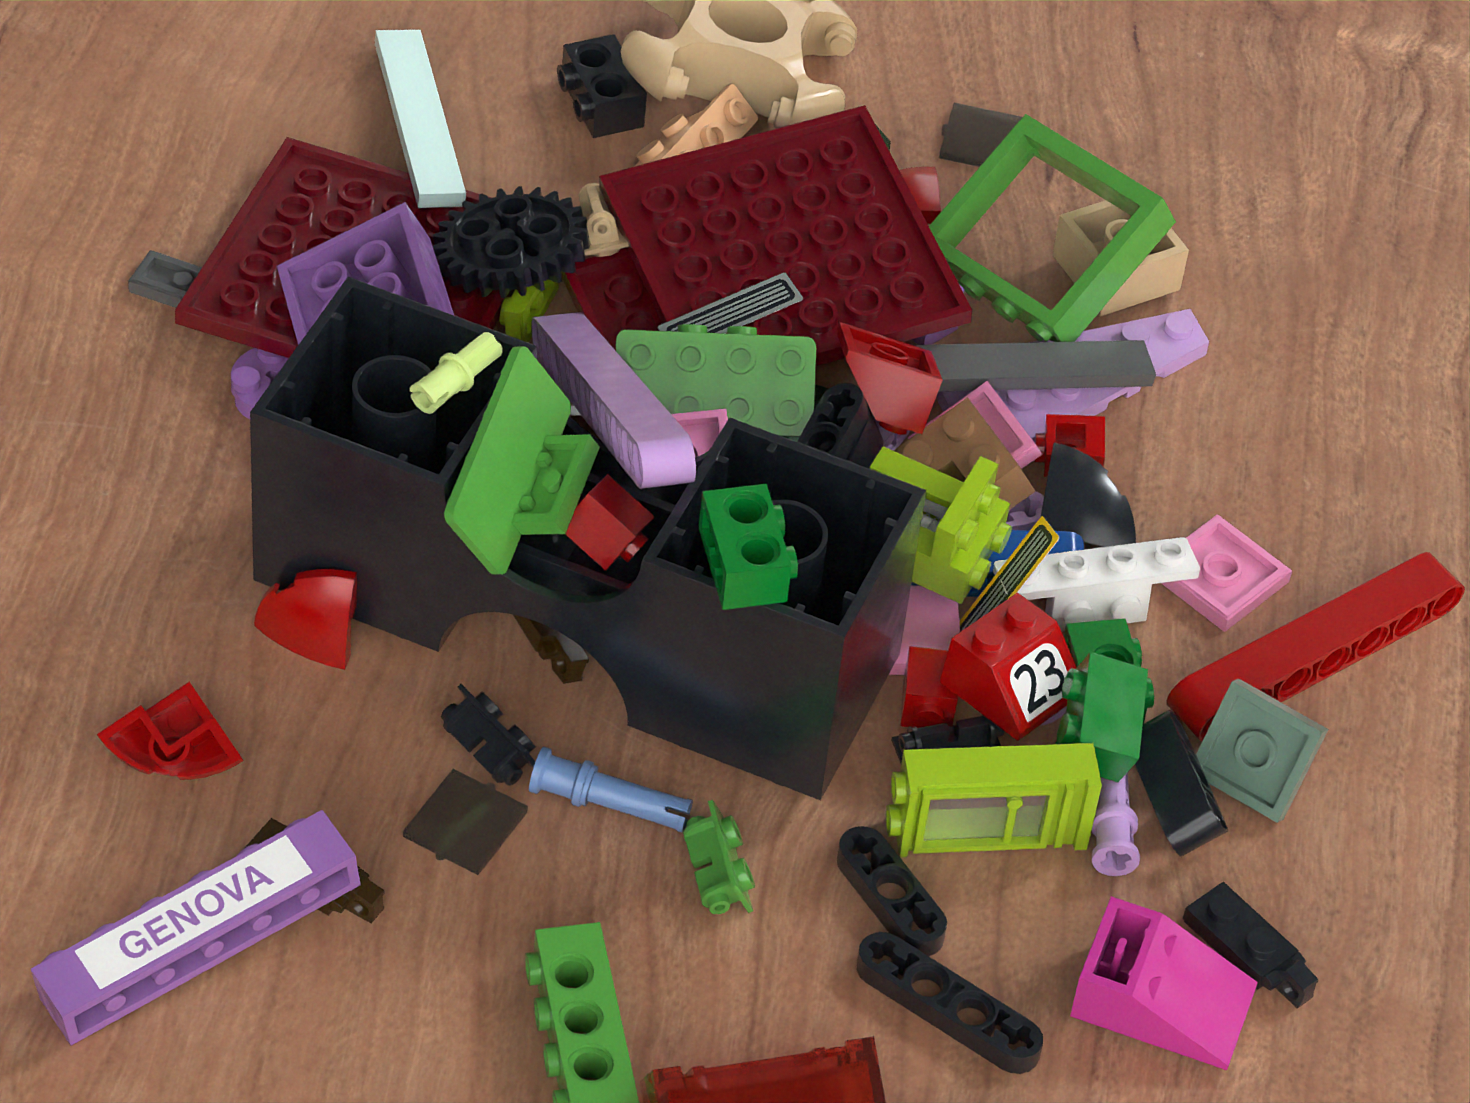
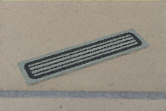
(741, 306)

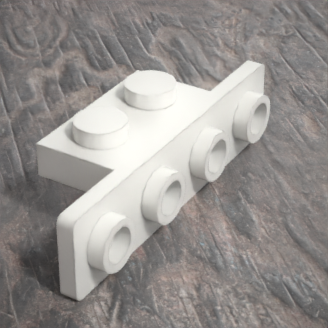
(1107, 580)

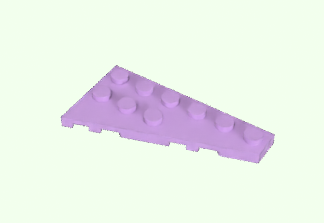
(1171, 342)

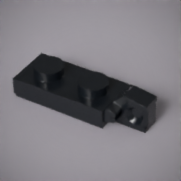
(1250, 943)

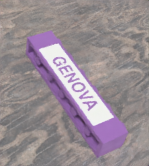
(195, 926)

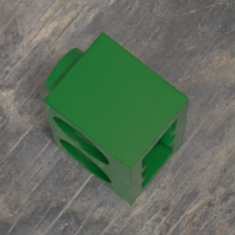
(746, 546)

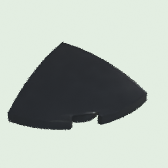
(1086, 500)

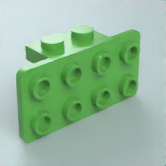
(750, 375)
(520, 466)

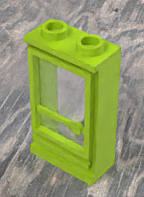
(994, 798)

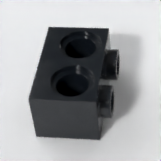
(602, 86)

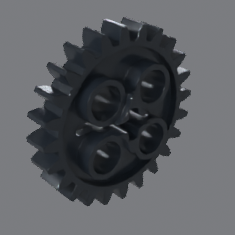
(511, 242)

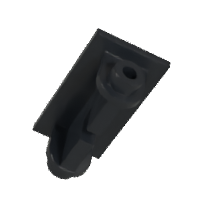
(477, 721)
(966, 733)

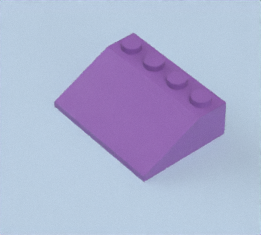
(383, 252)

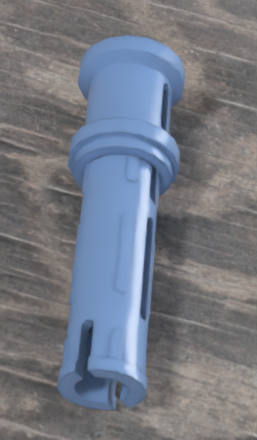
(585, 784)

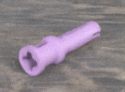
(1114, 830)

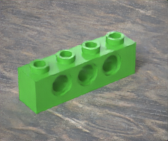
(579, 959)

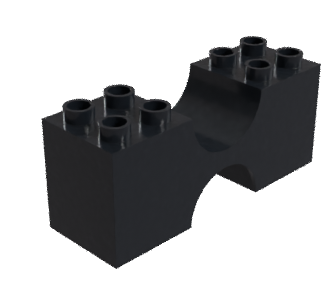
(362, 486)

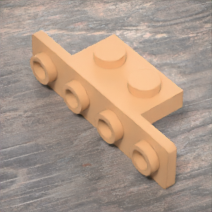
(722, 121)

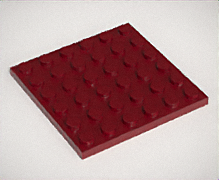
(798, 203)
(295, 206)

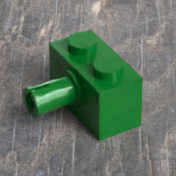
(1105, 710)

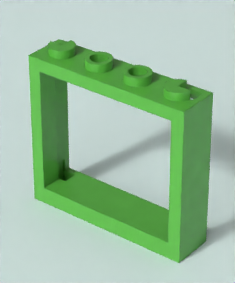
(1104, 276)

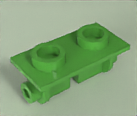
(729, 877)

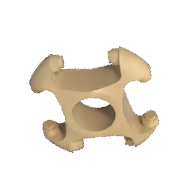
(746, 45)

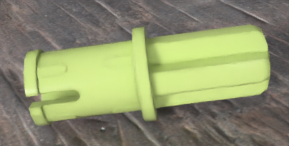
(455, 373)

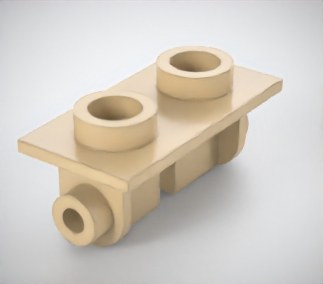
(601, 225)

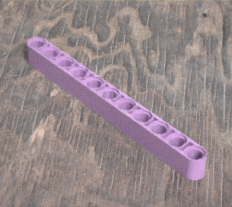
(614, 401)

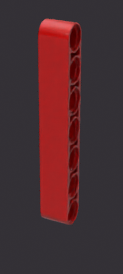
(1323, 639)

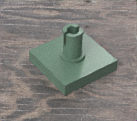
(1259, 750)

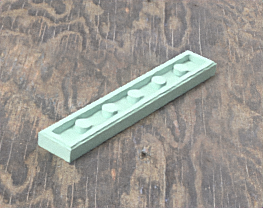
(419, 119)

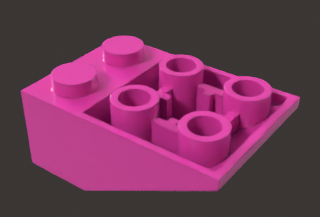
(1162, 986)

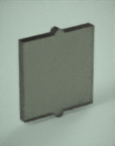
(974, 133)
(465, 821)

